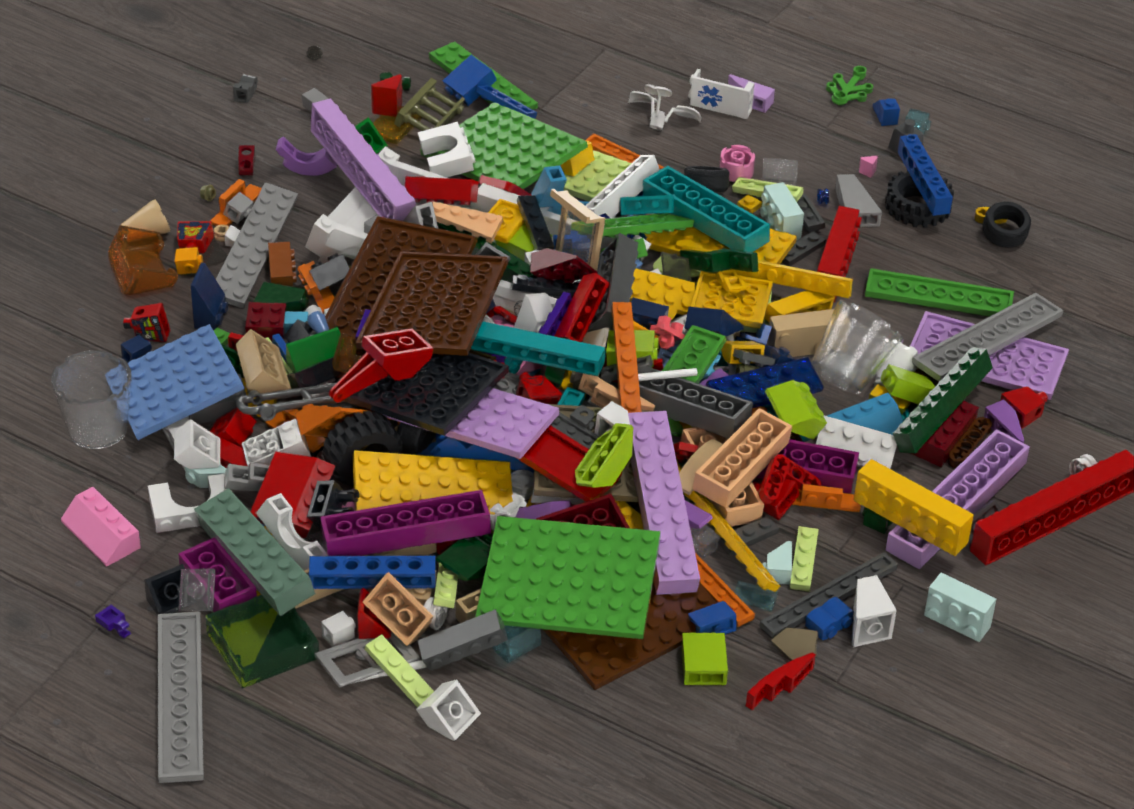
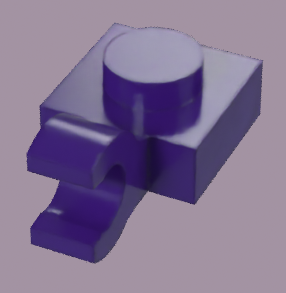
(113, 618)

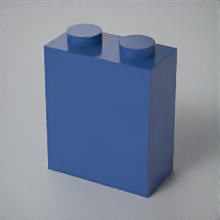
(466, 78)

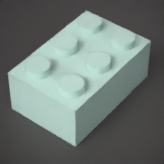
(781, 210)
(960, 607)

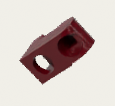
(246, 162)

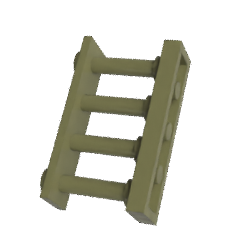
(421, 98)

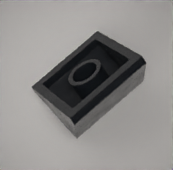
(164, 590)

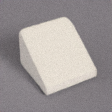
(231, 235)

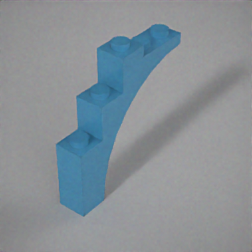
(550, 178)

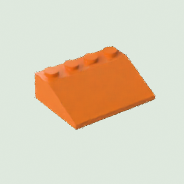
(321, 419)

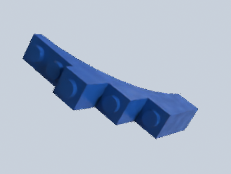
(454, 448)

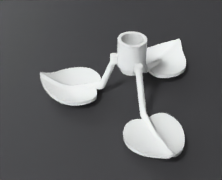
(658, 117)

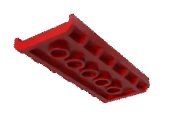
(557, 458)

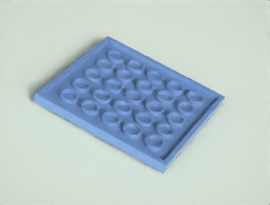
(179, 381)

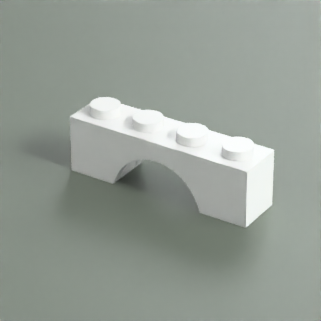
(277, 517)

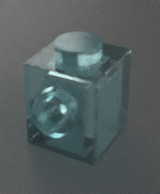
(921, 119)

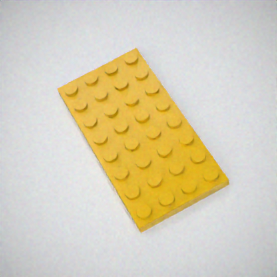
(671, 243)
(404, 478)

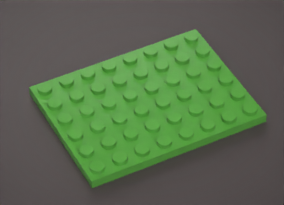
(514, 145)
(570, 576)

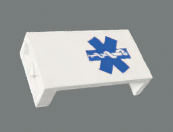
(721, 96)

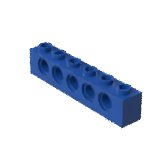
(925, 174)
(367, 571)

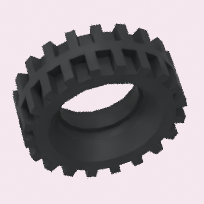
(908, 211)

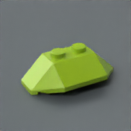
(606, 457)

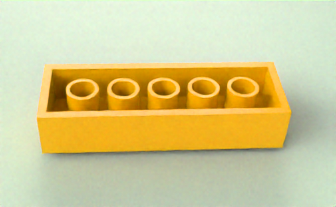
(913, 507)

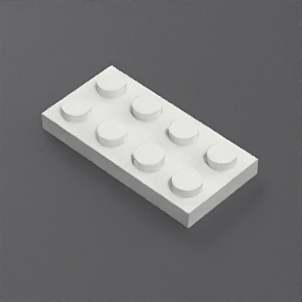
(853, 437)

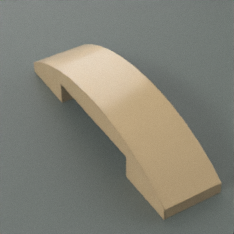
(695, 462)

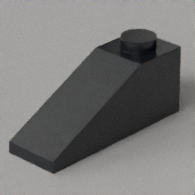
(313, 374)

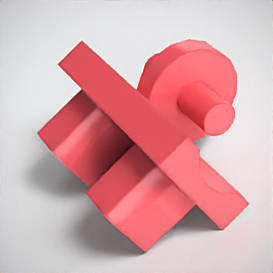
(668, 334)

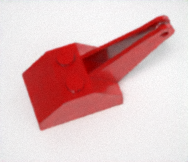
(388, 353)

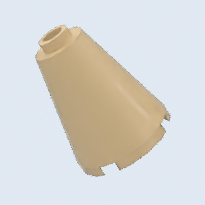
(149, 219)

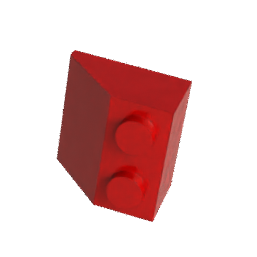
(234, 426)

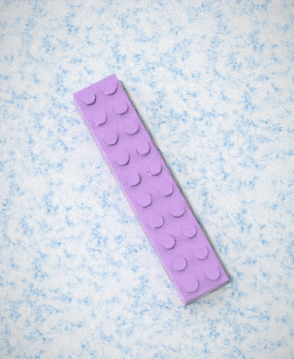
(360, 161)
(968, 487)
(663, 502)

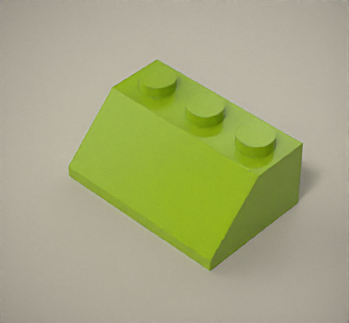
(797, 407)

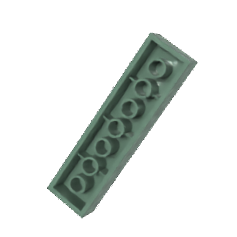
(255, 551)

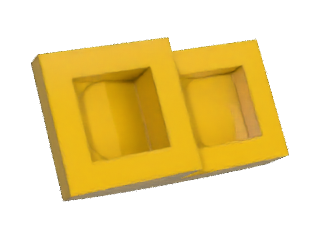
(731, 281)

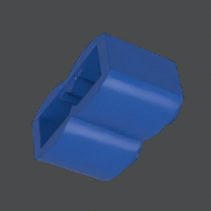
(829, 618)

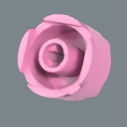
(738, 162)

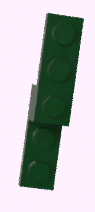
(721, 260)

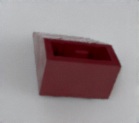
(559, 266)

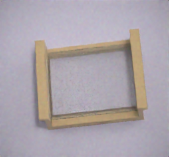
(579, 229)

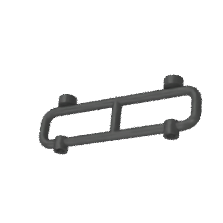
(268, 411)

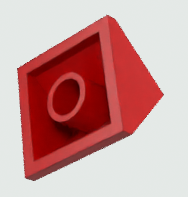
(387, 96)
(368, 623)

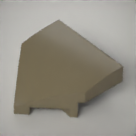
(796, 642)

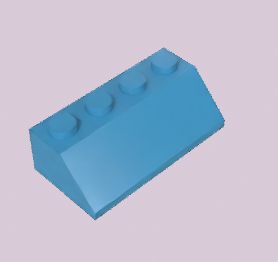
(876, 413)

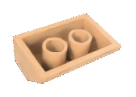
(398, 609)

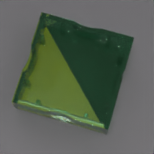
(260, 641)

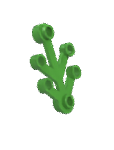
(843, 96)

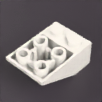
(282, 439)

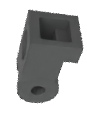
(246, 86)

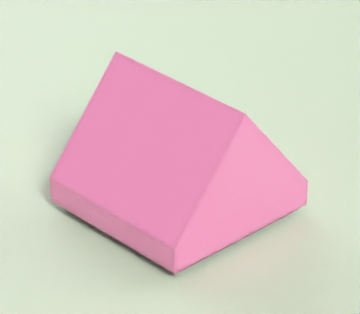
(868, 165)

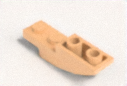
(604, 393)

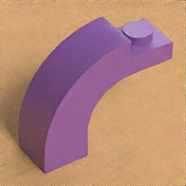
(305, 163)

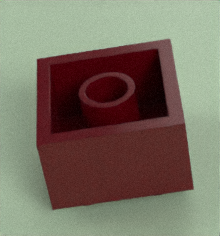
(266, 319)

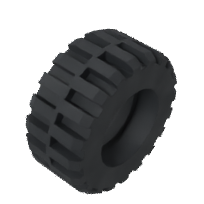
(354, 434)

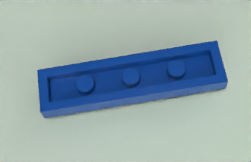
(490, 93)

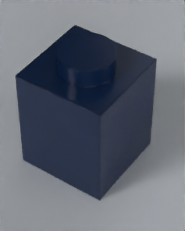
(135, 348)

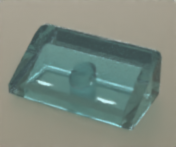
(756, 596)

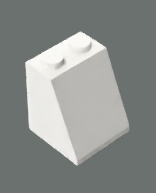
(873, 613)

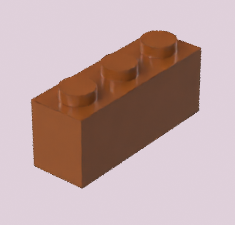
(282, 263)

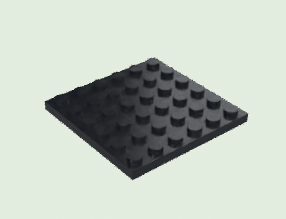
(436, 394)

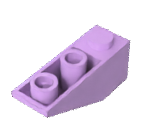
(762, 97)

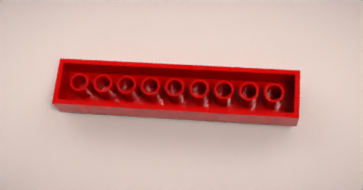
(1053, 508)

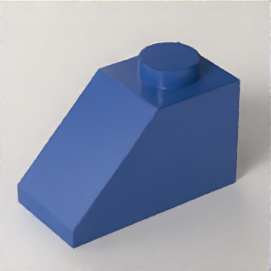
(887, 111)

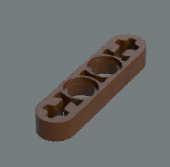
(970, 442)

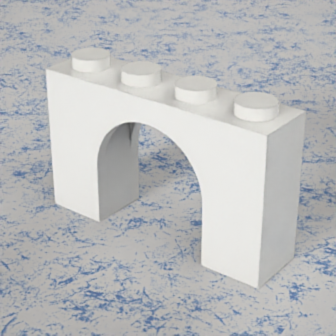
(451, 138)
(171, 516)

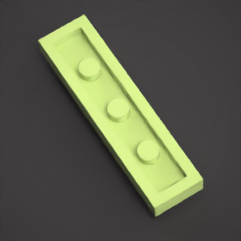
(756, 187)
(804, 559)
(445, 587)
(399, 670)

